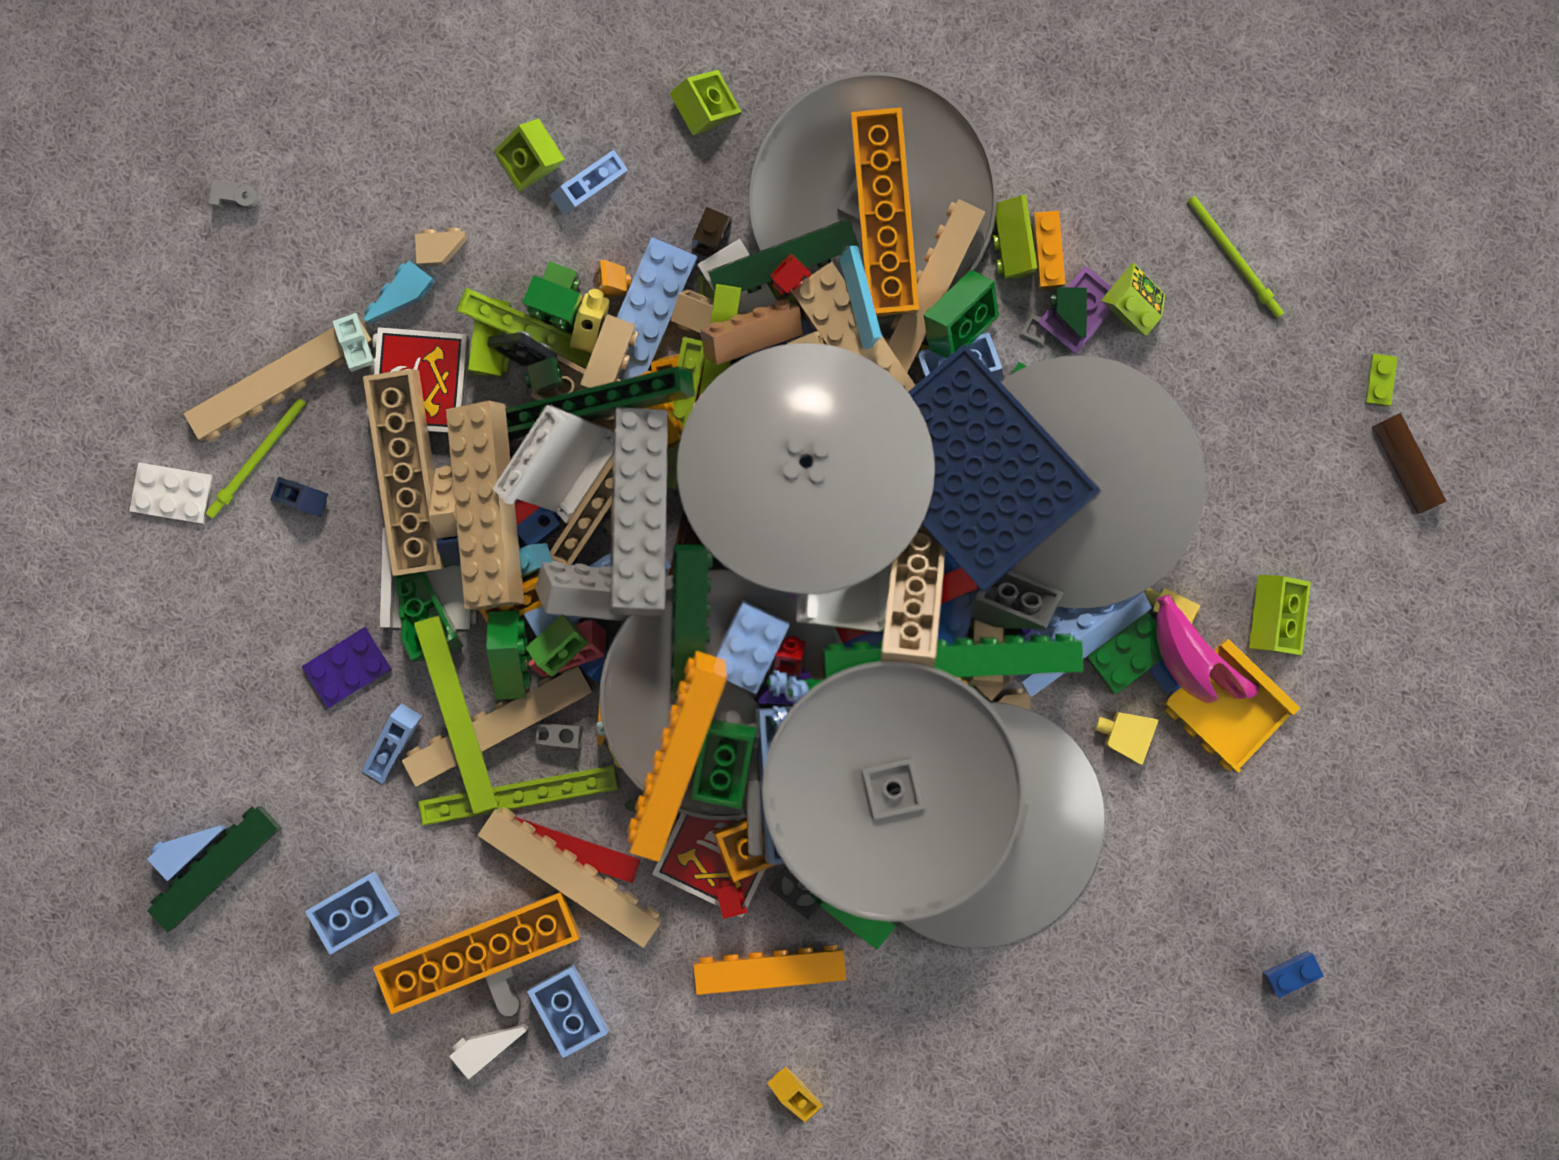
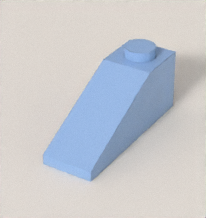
(588, 182)
(391, 742)
(176, 854)

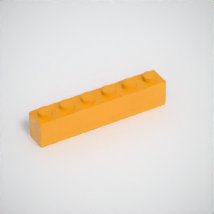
(769, 971)

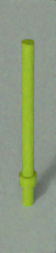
(1265, 295)
(225, 495)

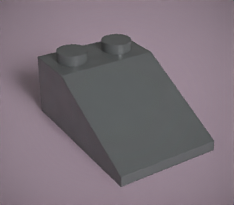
(1016, 603)

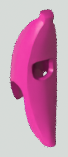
(1193, 660)

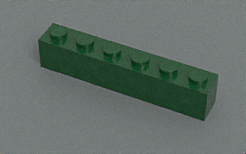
(810, 249)
(689, 608)
(214, 868)

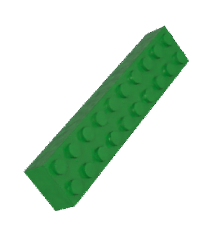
(972, 658)

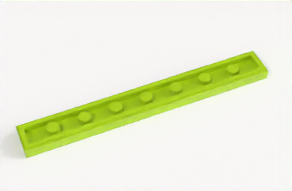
(456, 714)
(523, 794)

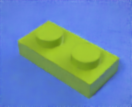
(1381, 379)

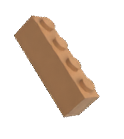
(751, 331)

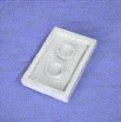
(171, 493)

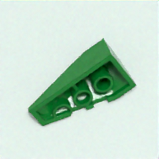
(419, 602)

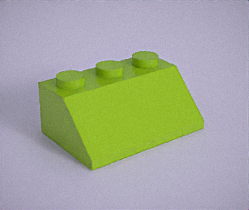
(1014, 239)
(484, 359)
(1280, 614)

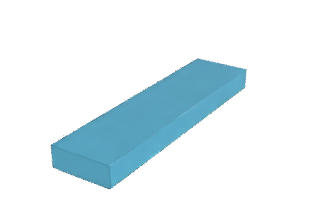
(860, 297)

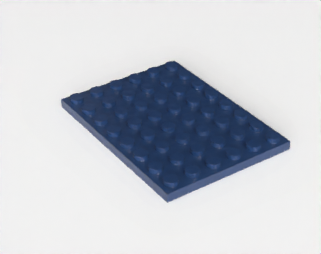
(996, 471)

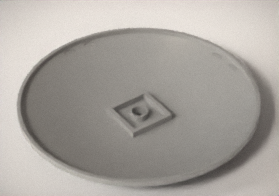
(809, 172)
(1142, 459)
(798, 524)
(637, 678)
(1055, 849)
(882, 850)

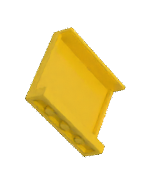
(1233, 725)

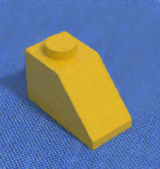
(794, 1094)

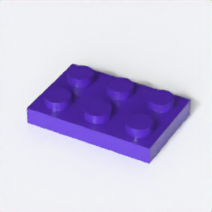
(346, 667)

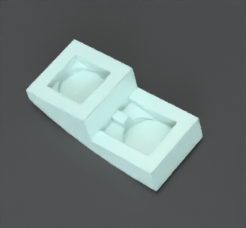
(353, 342)

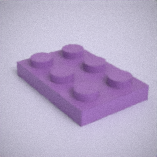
(1096, 310)

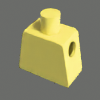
(593, 312)
(1187, 606)
(1128, 734)

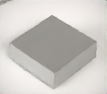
(1038, 334)

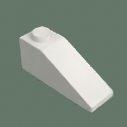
(481, 1049)

